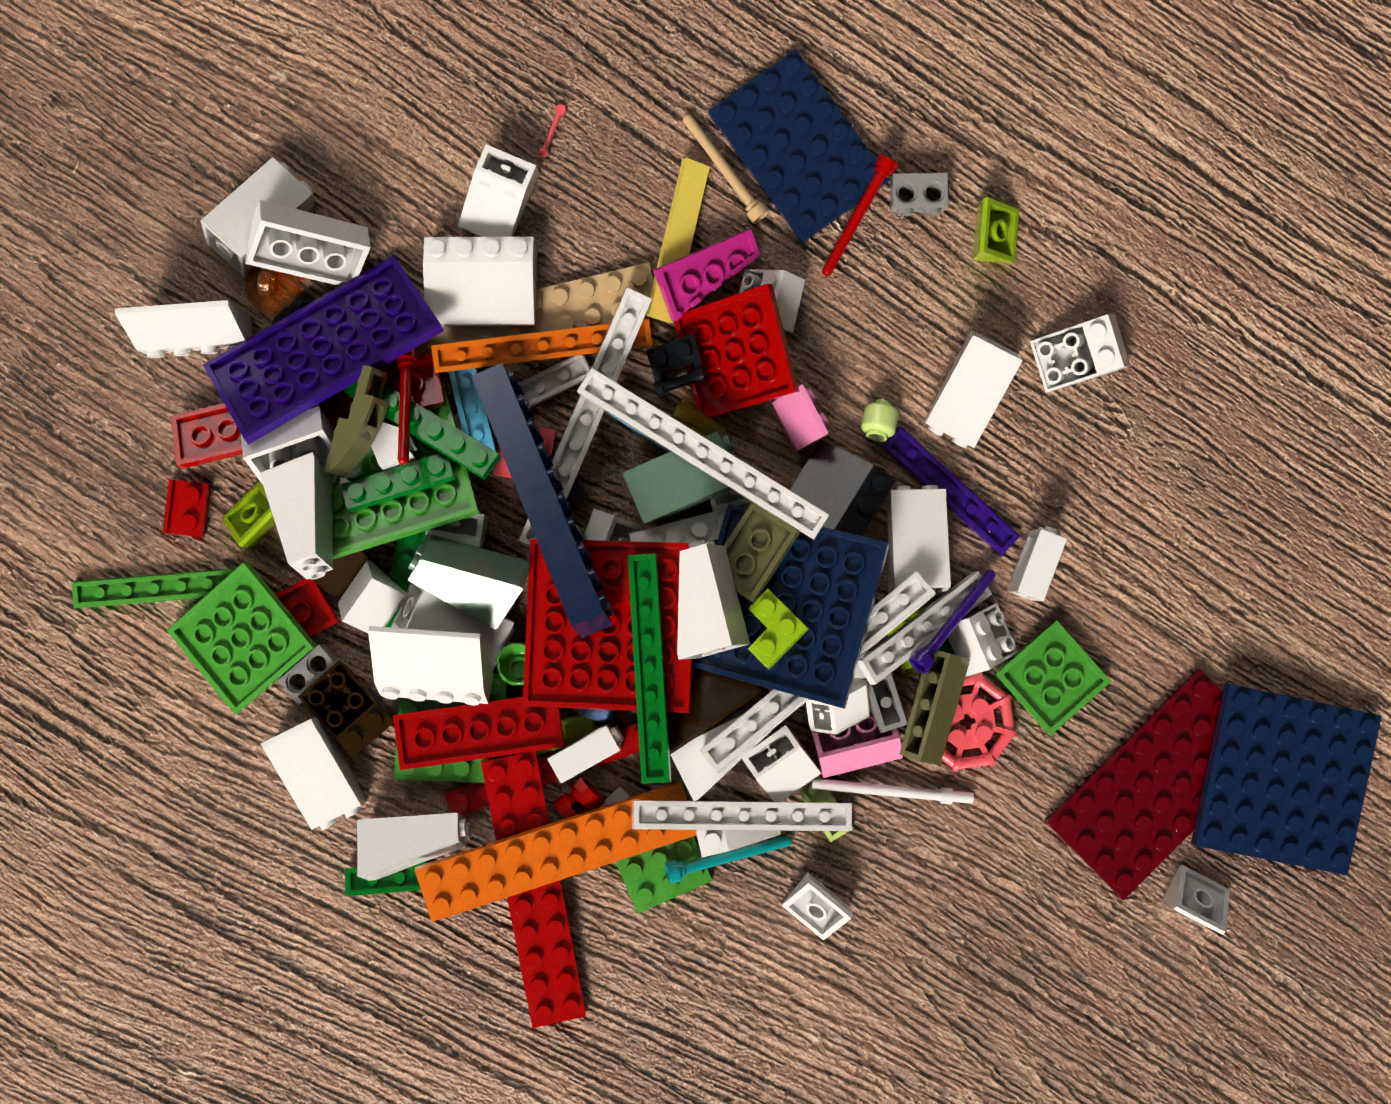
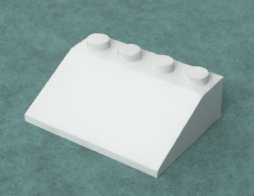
(481, 280)
(185, 327)
(430, 665)

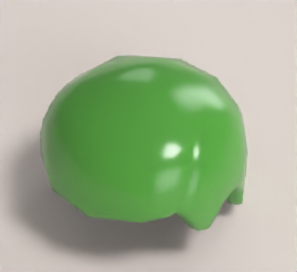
(511, 663)

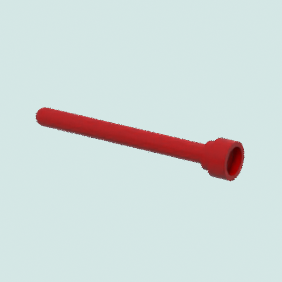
(884, 167)
(405, 364)

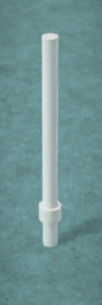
(944, 795)

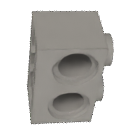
(917, 185)
(308, 669)

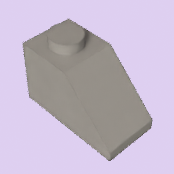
(886, 705)

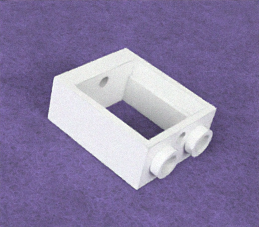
(1037, 563)
(586, 752)

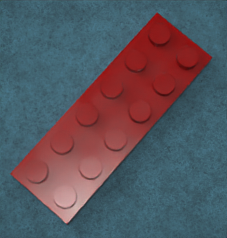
(475, 732)

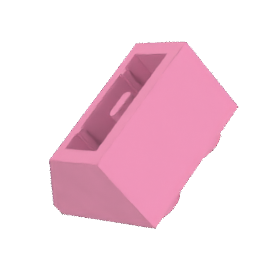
(800, 418)

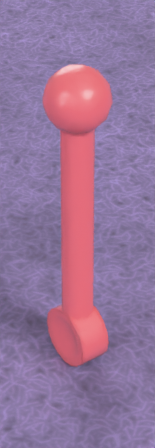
(560, 111)

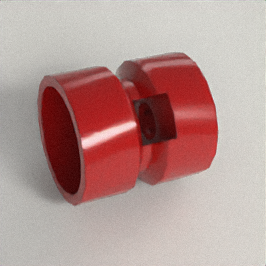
(584, 793)

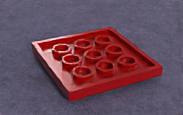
(742, 352)

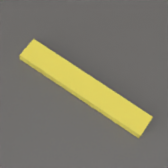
(680, 226)

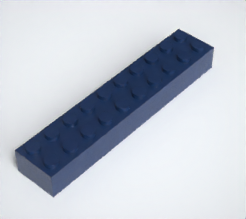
(544, 500)

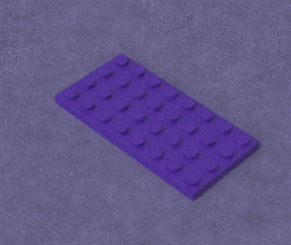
(321, 349)

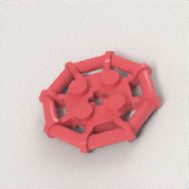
(983, 725)

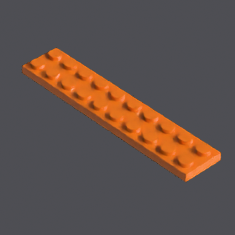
(542, 855)

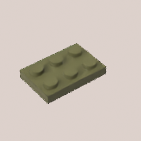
(757, 550)

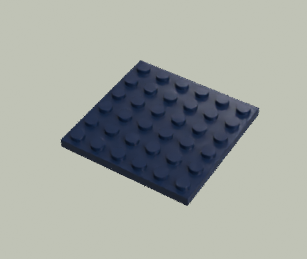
(832, 591)
(1286, 779)

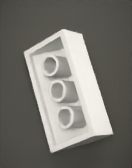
(306, 244)

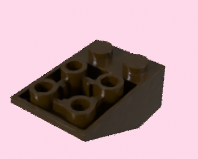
(348, 708)

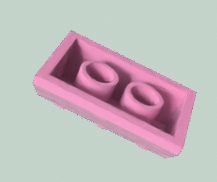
(856, 748)

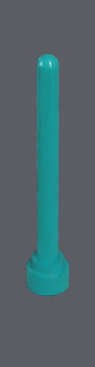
(677, 870)

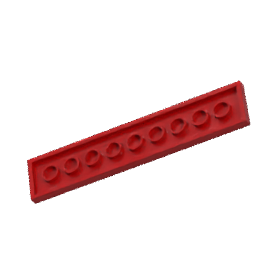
(212, 434)
(540, 913)

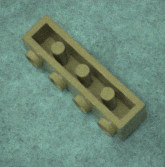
(934, 708)

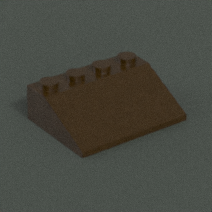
(711, 701)

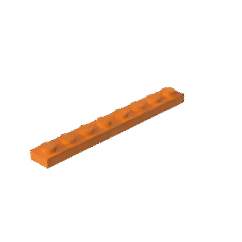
(527, 347)

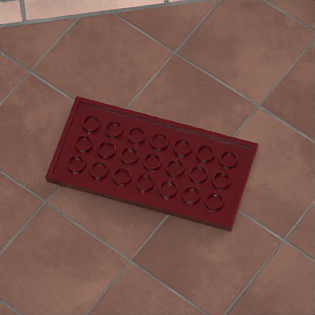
(1145, 792)

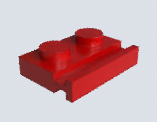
(186, 508)

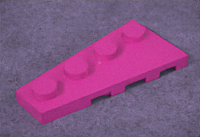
(703, 271)

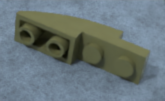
(358, 432)

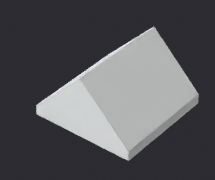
(370, 599)
(1199, 898)
(817, 907)

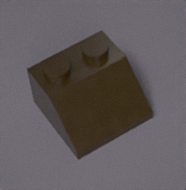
(344, 571)

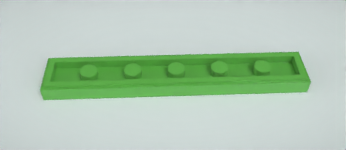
(146, 588)

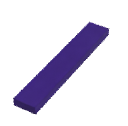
(958, 496)

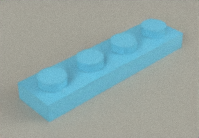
(470, 407)

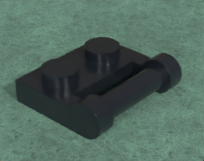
(675, 356)

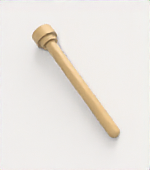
(756, 209)

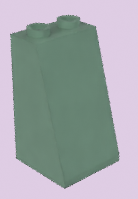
(673, 485)
(469, 577)

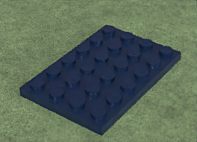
(797, 145)

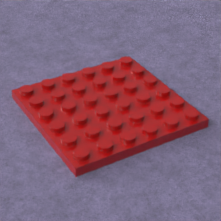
(599, 668)

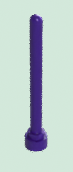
(923, 659)

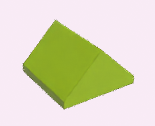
(995, 232)
(250, 517)

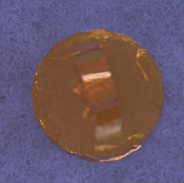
(271, 290)

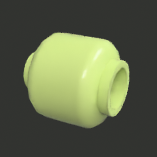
(879, 420)

